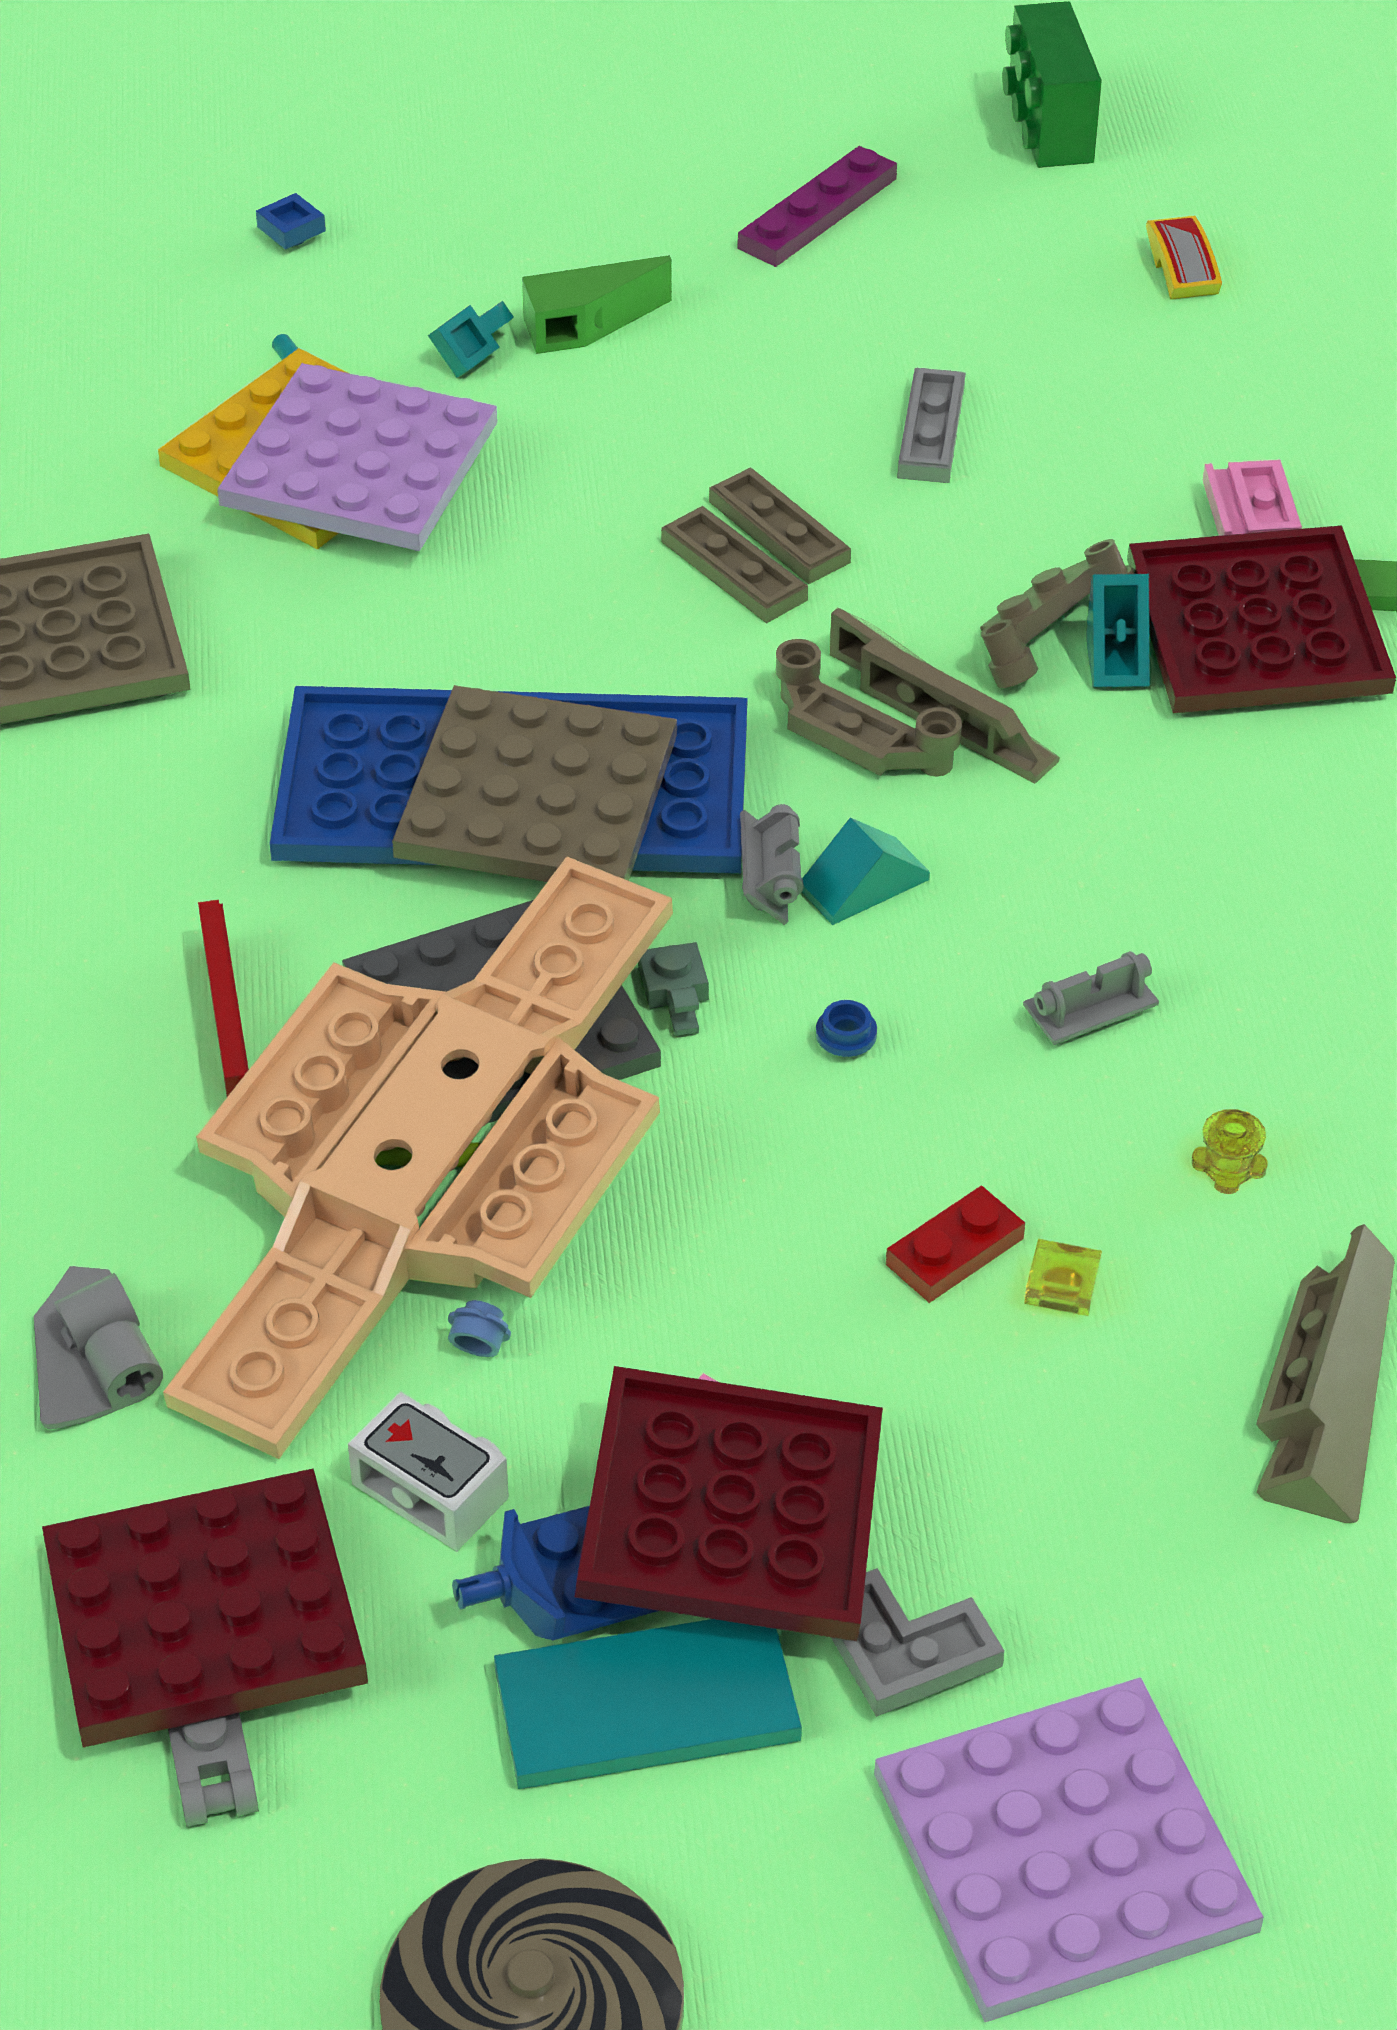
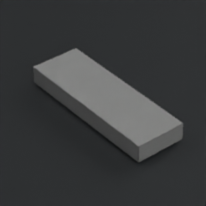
(931, 425)

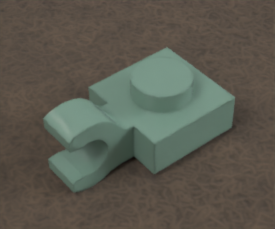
(675, 979)

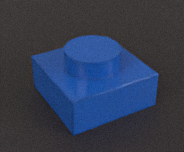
(290, 221)

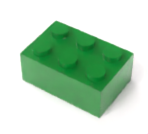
(1052, 84)

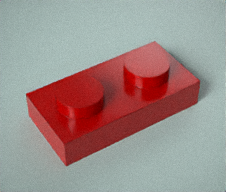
(955, 1243)

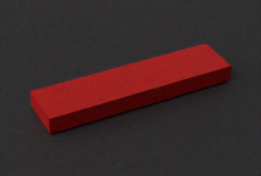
(223, 993)

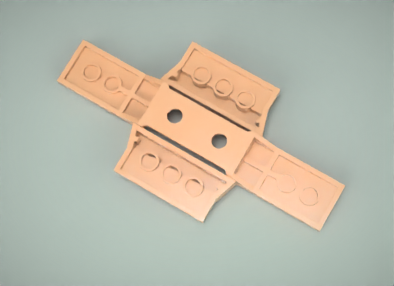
(366, 1076)

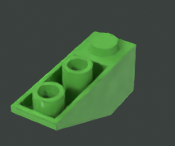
(591, 302)

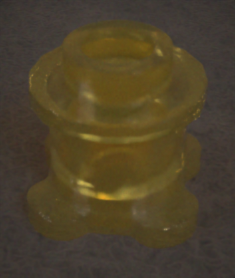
(1231, 1149)

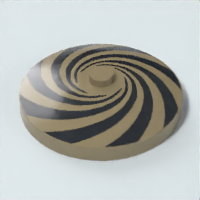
(533, 1952)

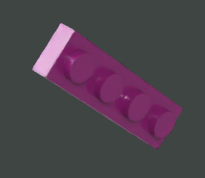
(817, 206)

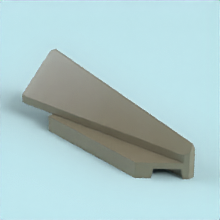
(913, 685)
(1327, 1384)

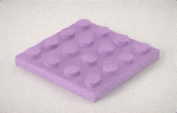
(359, 456)
(1066, 1848)

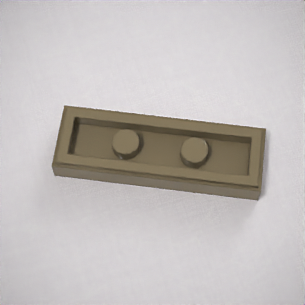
(780, 525)
(734, 564)

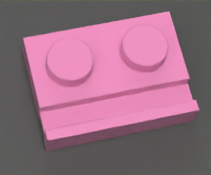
(1250, 497)

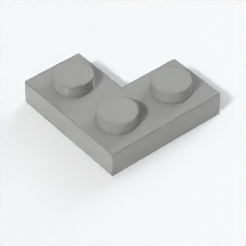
(912, 1659)

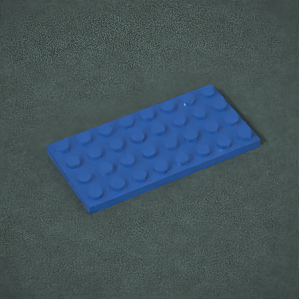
(362, 748)

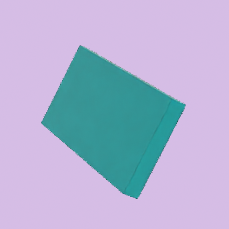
(644, 1700)

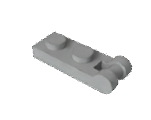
(209, 1751)

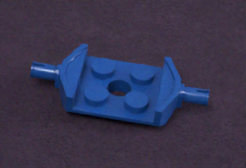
(540, 1578)

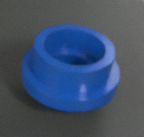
(846, 1029)

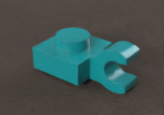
(468, 338)

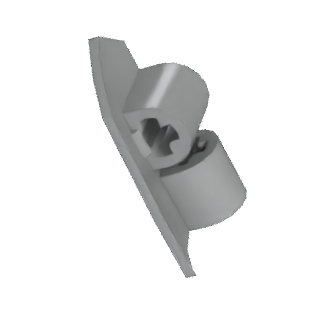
(90, 1350)

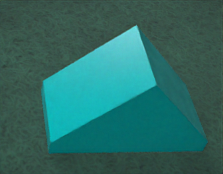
(1118, 630)
(860, 871)

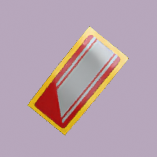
(1185, 256)

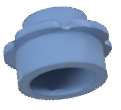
(478, 1329)

